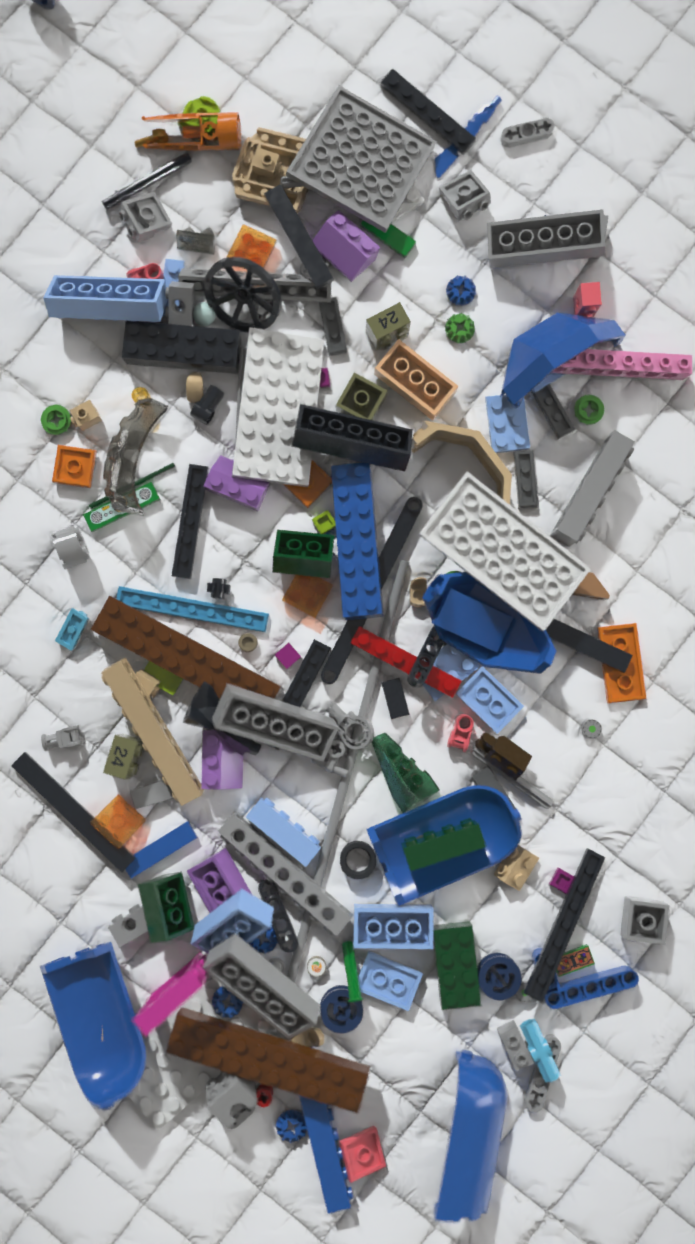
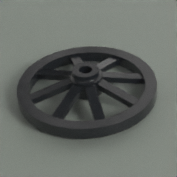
(243, 292)

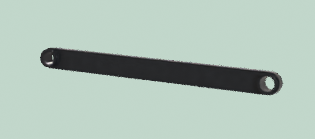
(386, 562)

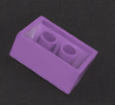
(345, 246)
(239, 490)
(220, 763)
(217, 879)

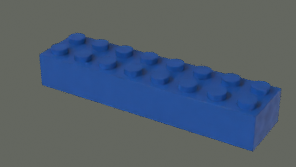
(357, 541)

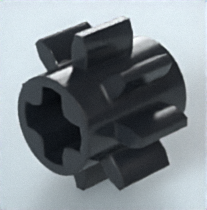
(218, 588)

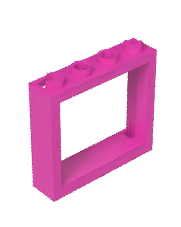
(172, 994)

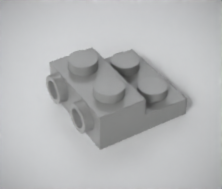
(465, 195)
(144, 216)

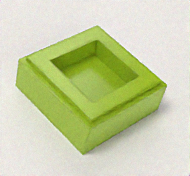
(324, 522)

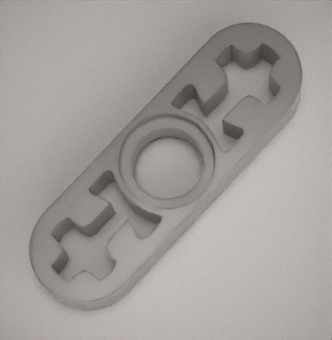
(534, 126)

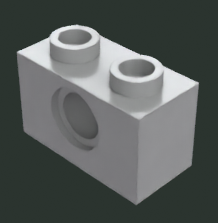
(185, 293)
(122, 932)
(515, 1045)

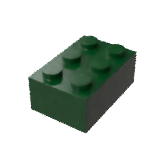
(303, 553)
(166, 907)

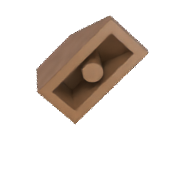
(591, 588)

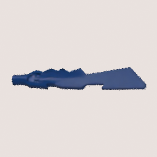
(449, 155)

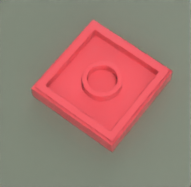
(362, 1153)

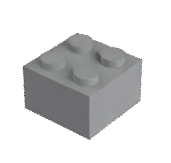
(645, 920)

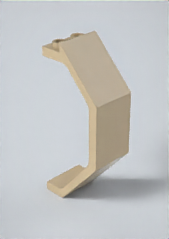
(478, 445)

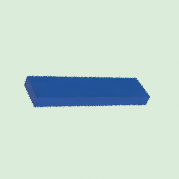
(161, 848)

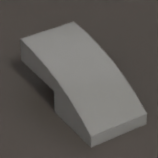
(150, 794)

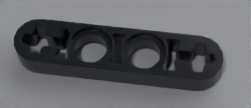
(426, 655)
(280, 914)

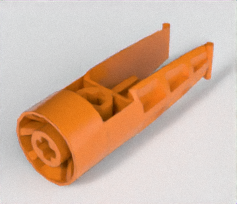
(226, 131)

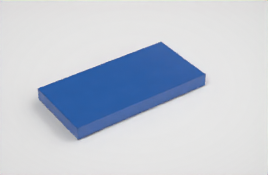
(472, 620)

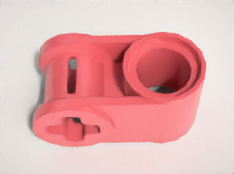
(146, 272)
(460, 734)

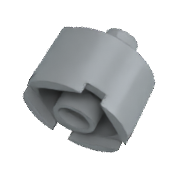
(69, 547)

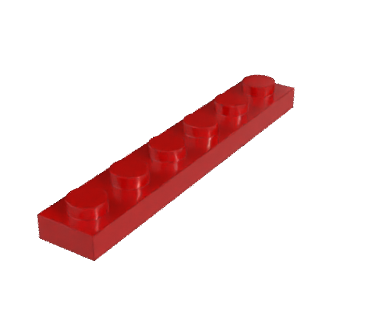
(404, 660)

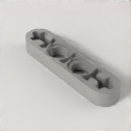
(536, 1074)

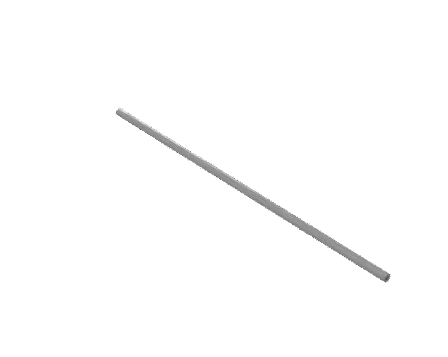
(349, 765)

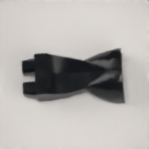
(201, 713)

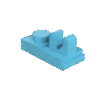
(72, 629)

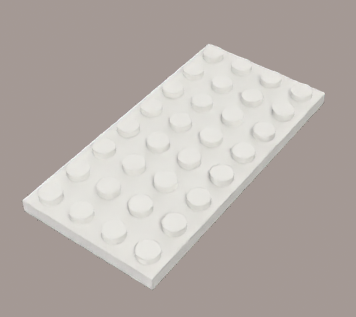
(277, 378)
(504, 551)
(174, 1082)

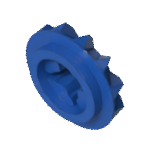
(466, 296)
(266, 946)
(218, 1006)
(294, 1117)

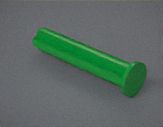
(351, 972)

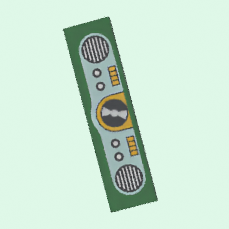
(106, 514)

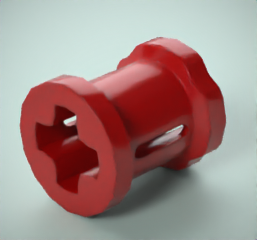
(261, 1100)

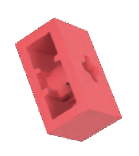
(587, 299)

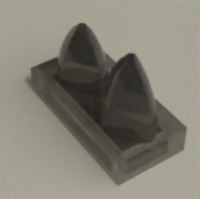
(196, 242)

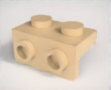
(516, 867)

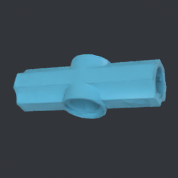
(540, 1050)

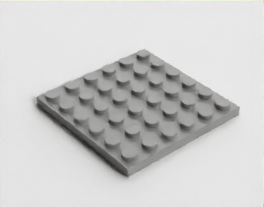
(361, 158)

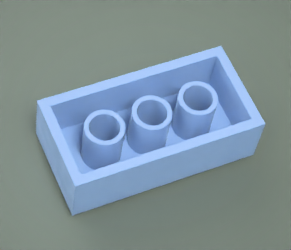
(238, 915)
(393, 926)

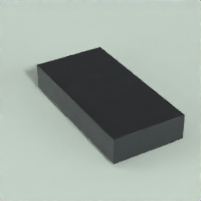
(395, 698)

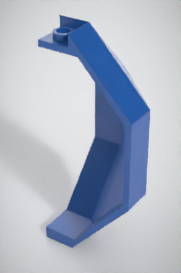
(551, 345)
(524, 645)

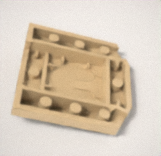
(253, 186)

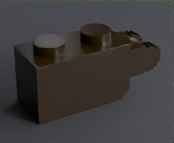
(504, 754)

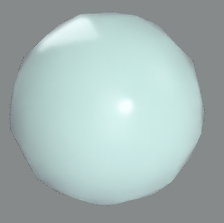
(203, 314)

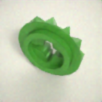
(461, 336)
(595, 404)
(49, 415)

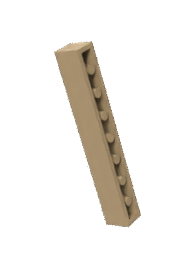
(153, 731)

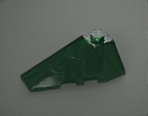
(405, 780)

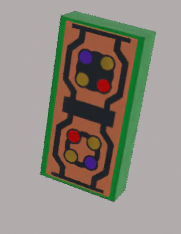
(575, 960)

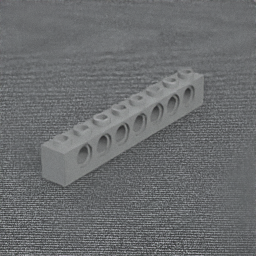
(291, 286)
(296, 874)

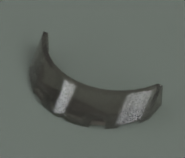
(124, 455)

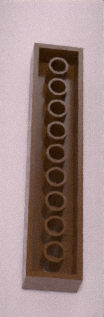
(176, 651)
(268, 1059)

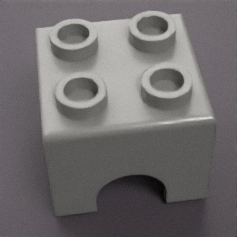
(227, 1091)

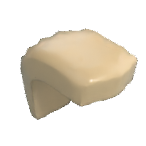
(194, 387)
(417, 590)
(310, 1037)

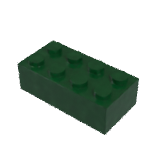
(444, 844)
(456, 965)

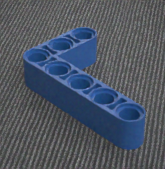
(581, 983)

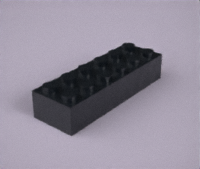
(181, 347)
(352, 438)

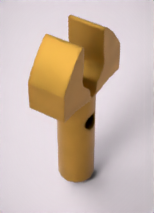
(158, 136)

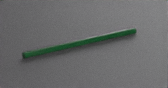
(138, 482)

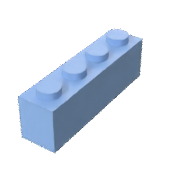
(283, 831)

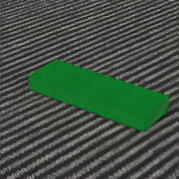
(393, 238)

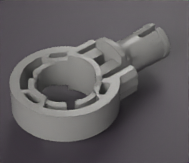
(345, 729)

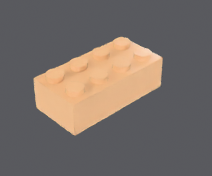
(415, 379)

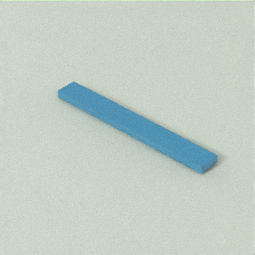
(193, 609)

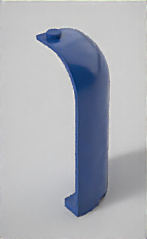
(480, 803)
(91, 997)
(472, 1140)

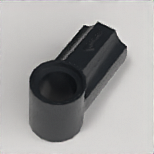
(205, 408)

